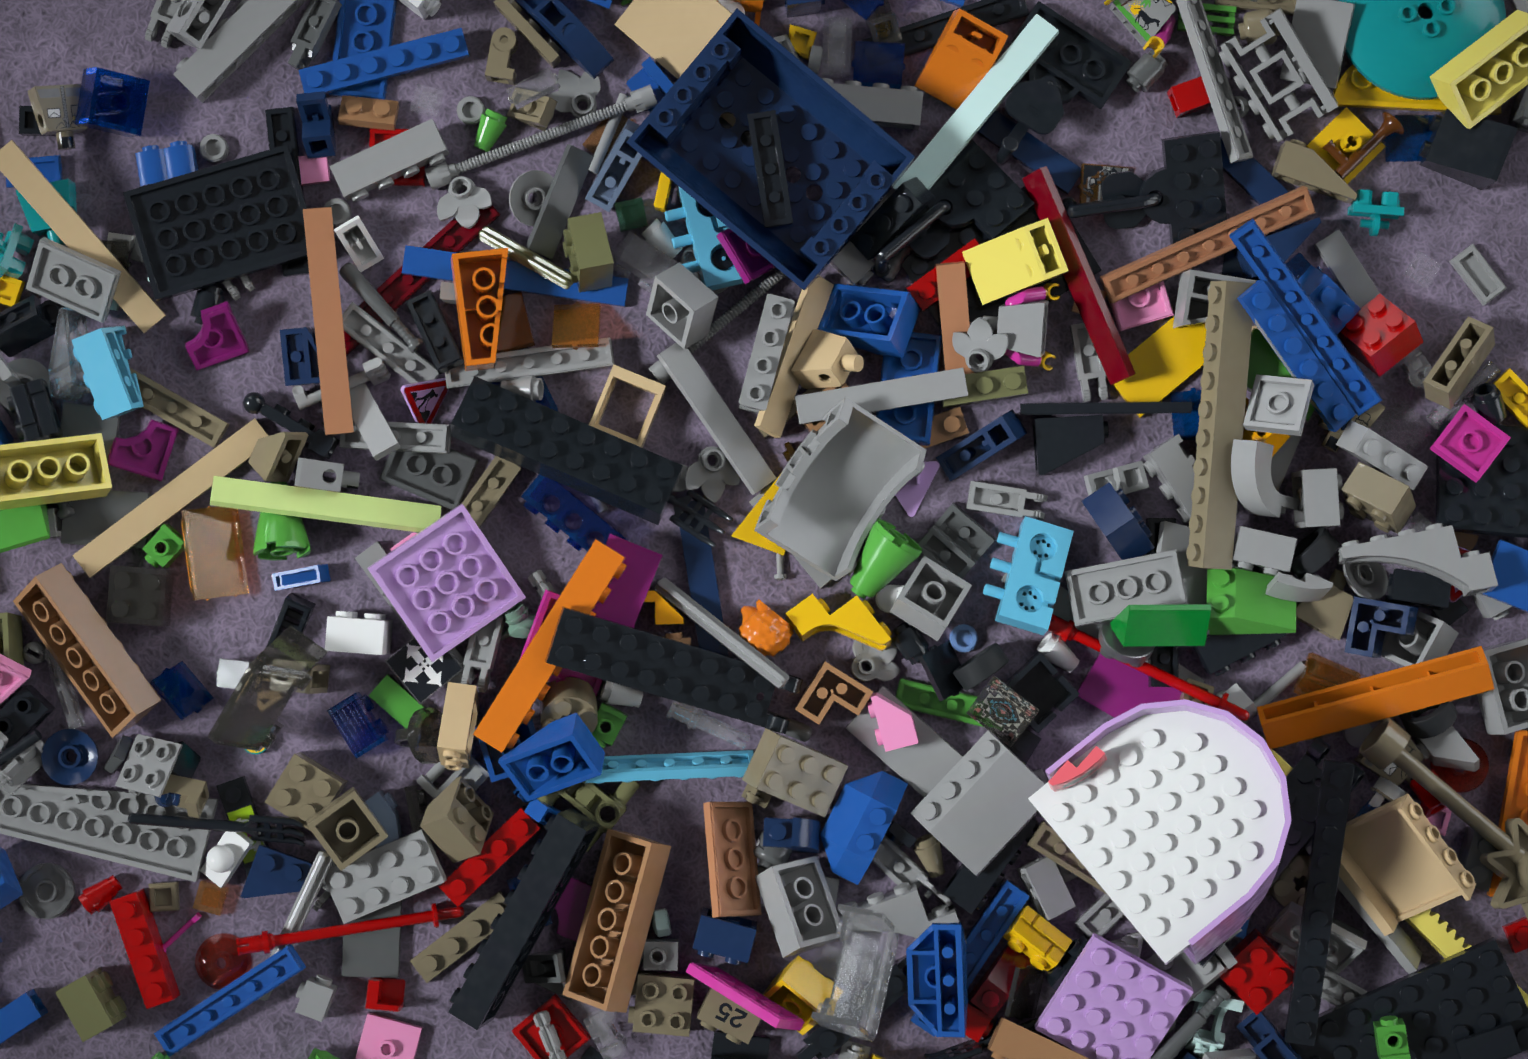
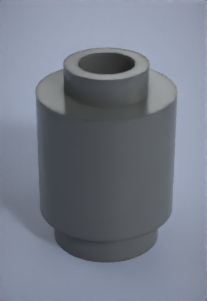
(1146, 72)

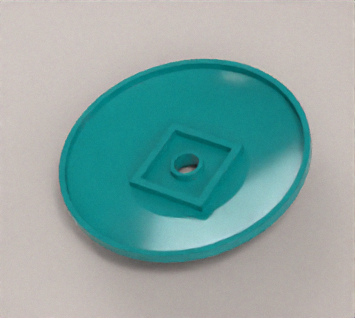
(1403, 50)

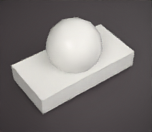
(226, 857)

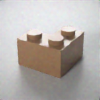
(831, 686)

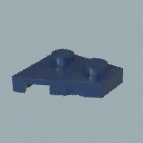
(275, 873)

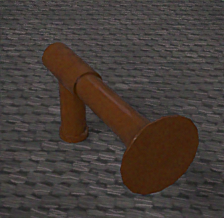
(1348, 164)

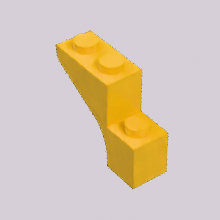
(852, 620)

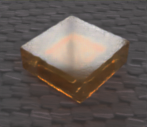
(210, 898)

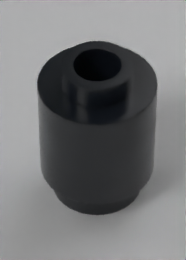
(204, 299)
(1489, 403)
(909, 642)

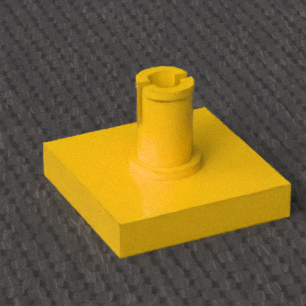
(1348, 135)

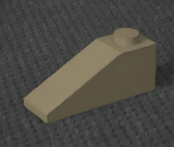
(1305, 167)

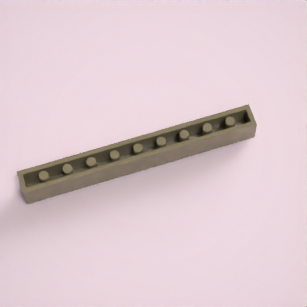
(1220, 423)

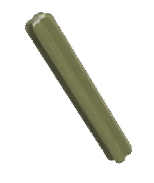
(527, 257)

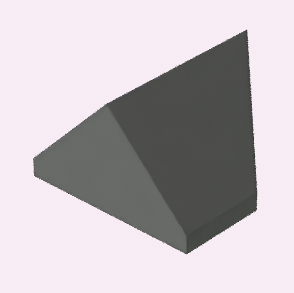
(547, 970)

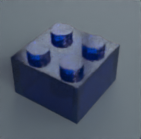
(112, 102)

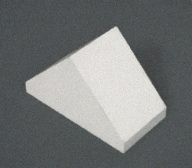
(359, 243)

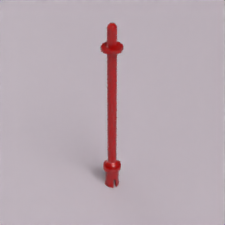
(1068, 631)
(268, 941)

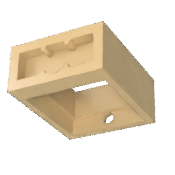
(637, 381)
(458, 726)

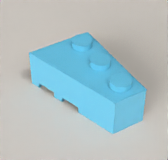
(108, 371)

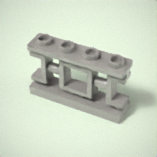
(1298, 63)
(766, 353)

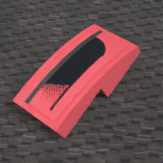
(1070, 775)

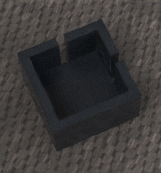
(1041, 689)

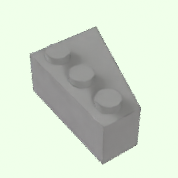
(1193, 296)
(1175, 473)

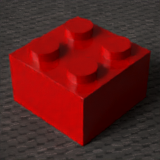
(1380, 335)
(1259, 972)

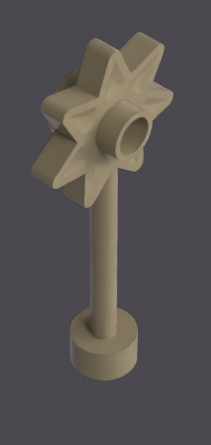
(1510, 862)

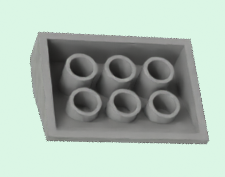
(980, 803)

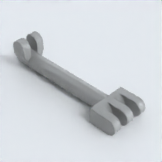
(373, 370)

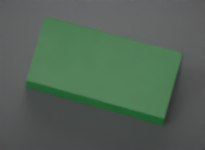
(1162, 625)

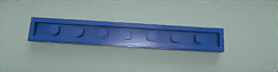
(437, 265)
(1305, 317)

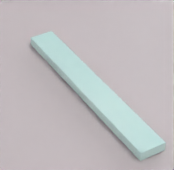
(981, 103)

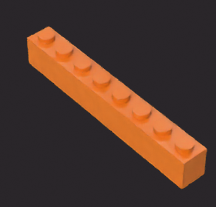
(532, 673)
(1376, 697)

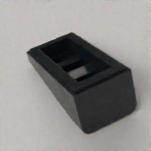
(298, 603)

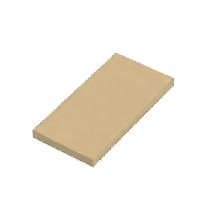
(674, 30)

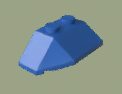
(860, 823)
(939, 979)

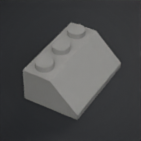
(1506, 705)
(799, 905)

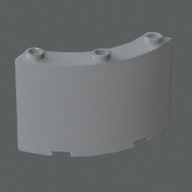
(838, 488)

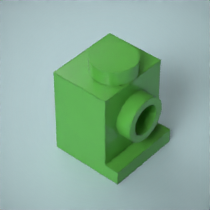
(174, 547)
(616, 719)
(1388, 1027)

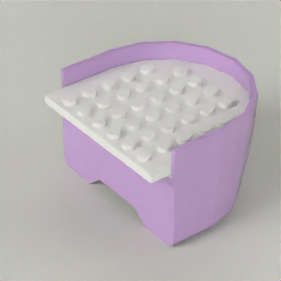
(1176, 821)

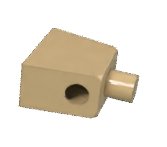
(826, 361)

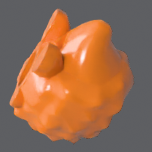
(765, 629)

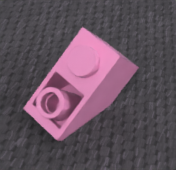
(894, 723)

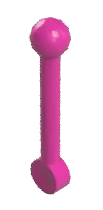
(194, 919)

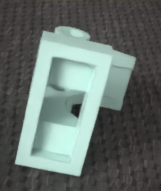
(1212, 1040)

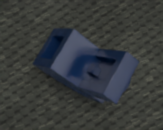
(317, 124)
(795, 834)

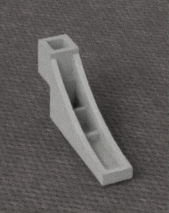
(1429, 551)
(907, 910)

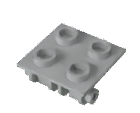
(148, 765)

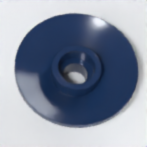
(56, 760)

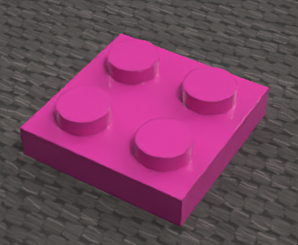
(1470, 443)

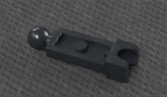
(319, 442)

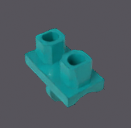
(1388, 209)
(14, 242)

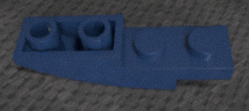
(568, 34)
(1265, 1038)

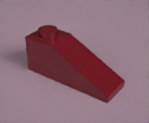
(996, 983)

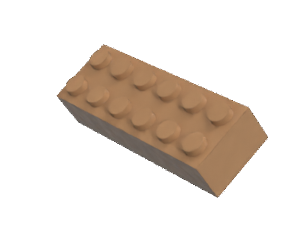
(86, 650)
(616, 921)

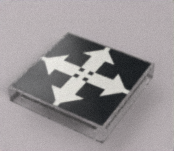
(419, 673)

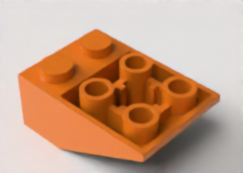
(960, 58)

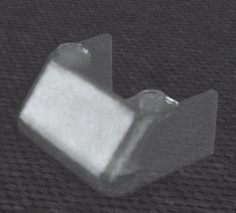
(861, 975)

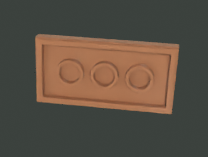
(731, 859)

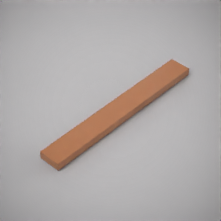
(1204, 245)
(328, 321)

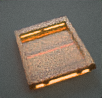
(214, 552)

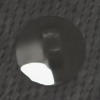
(422, 735)

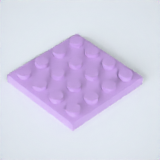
(446, 582)
(1113, 1004)

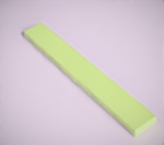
(322, 504)

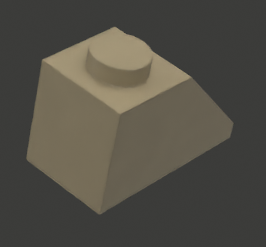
(277, 455)

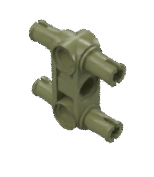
(591, 798)

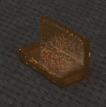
(1321, 674)

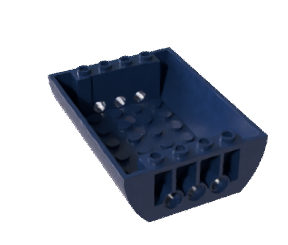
(818, 132)

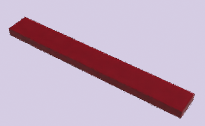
(1080, 278)
(402, 287)

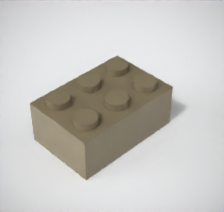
(795, 772)

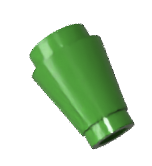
(489, 129)

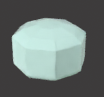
(661, 922)

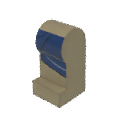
(186, 794)

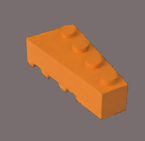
(479, 296)

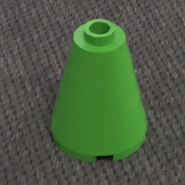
(280, 536)
(882, 559)

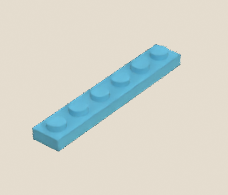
(674, 766)

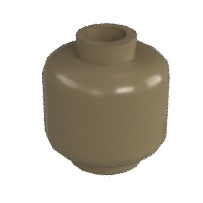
(1253, 29)

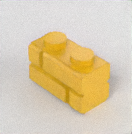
(1037, 939)

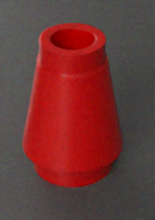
(98, 895)

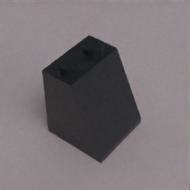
(1467, 154)

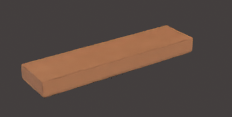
(953, 310)

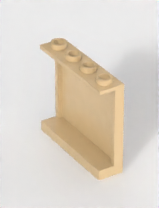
(1400, 864)

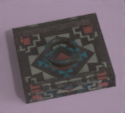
(1002, 711)

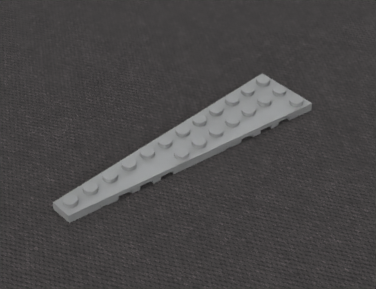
(98, 826)

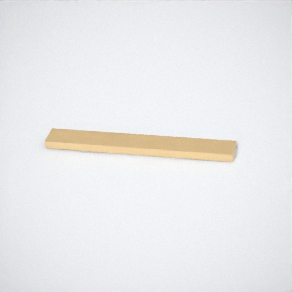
(76, 232)
(169, 500)

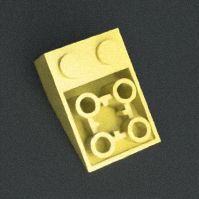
(1015, 261)

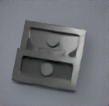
(956, 541)

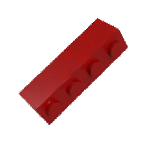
(494, 854)
(145, 948)

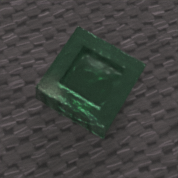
(631, 214)

